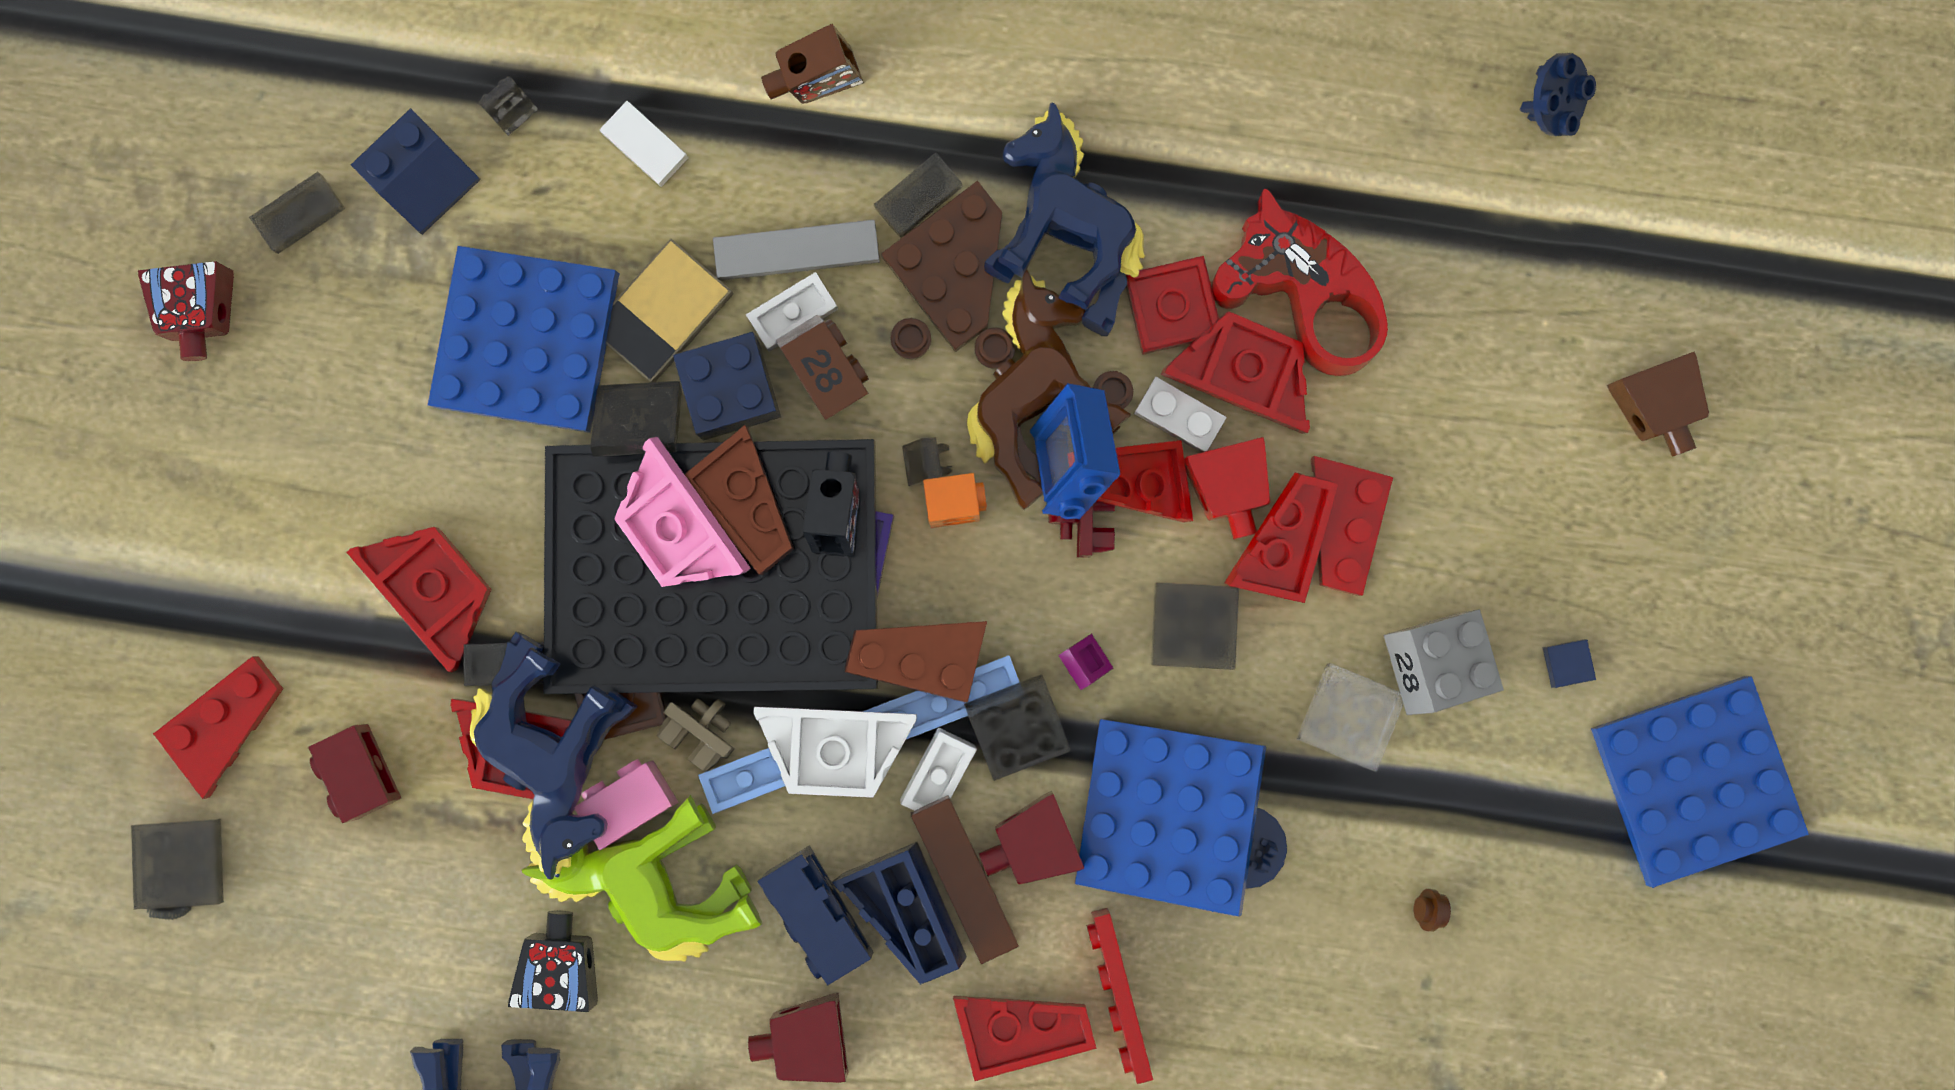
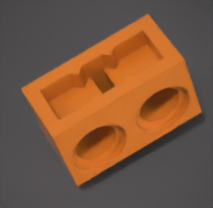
(954, 500)

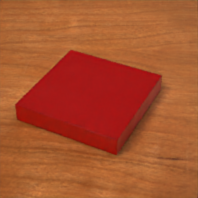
(1171, 304)

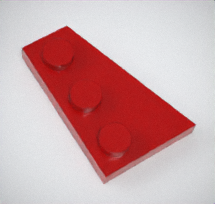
(1152, 481)
(1352, 524)
(1288, 541)
(214, 727)
(1020, 1033)

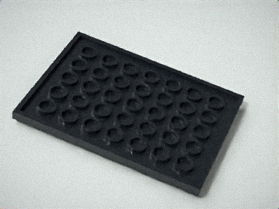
(727, 633)

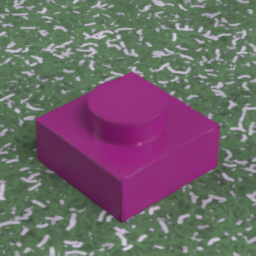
(1086, 661)

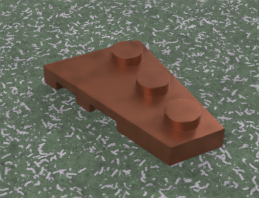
(742, 500)
(920, 658)

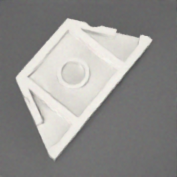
(833, 748)

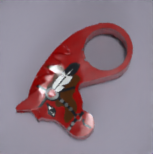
(1313, 269)

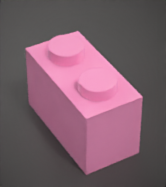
(628, 801)

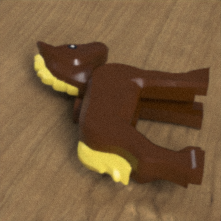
(1028, 385)

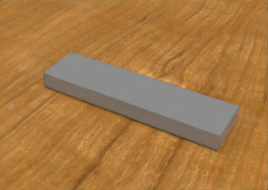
(796, 250)

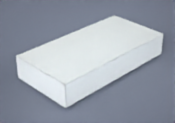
(644, 143)

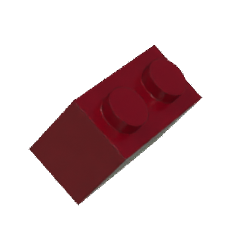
(353, 773)

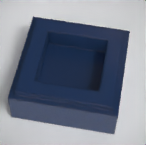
(1569, 663)

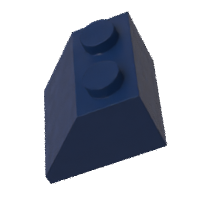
(415, 171)

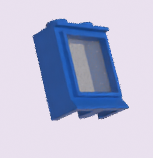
(1075, 451)

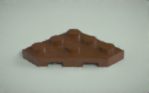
(945, 264)

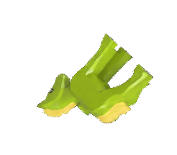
(643, 892)

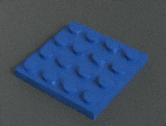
(523, 339)
(1699, 781)
(1171, 816)

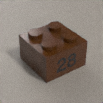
(822, 366)

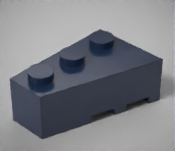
(907, 911)
(816, 916)

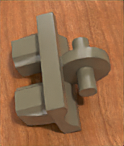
(680, 723)

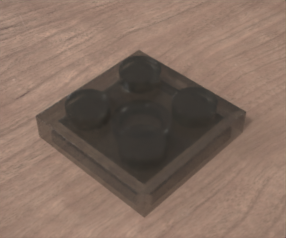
(1195, 626)

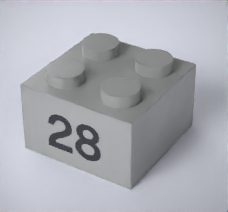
(1443, 663)

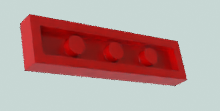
(1123, 1012)

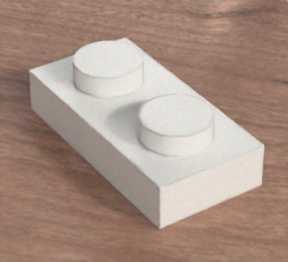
(791, 309)
(1180, 415)
(938, 770)

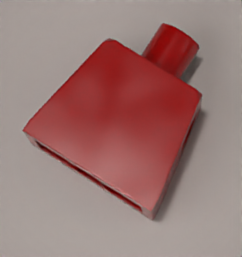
(1231, 483)

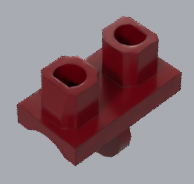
(1089, 538)

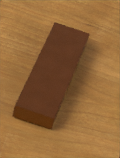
(964, 879)

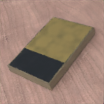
(664, 310)

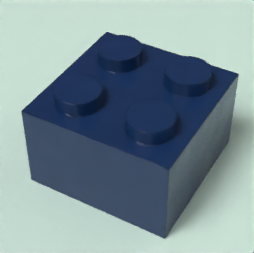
(727, 386)

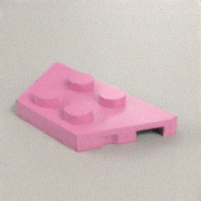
(673, 524)

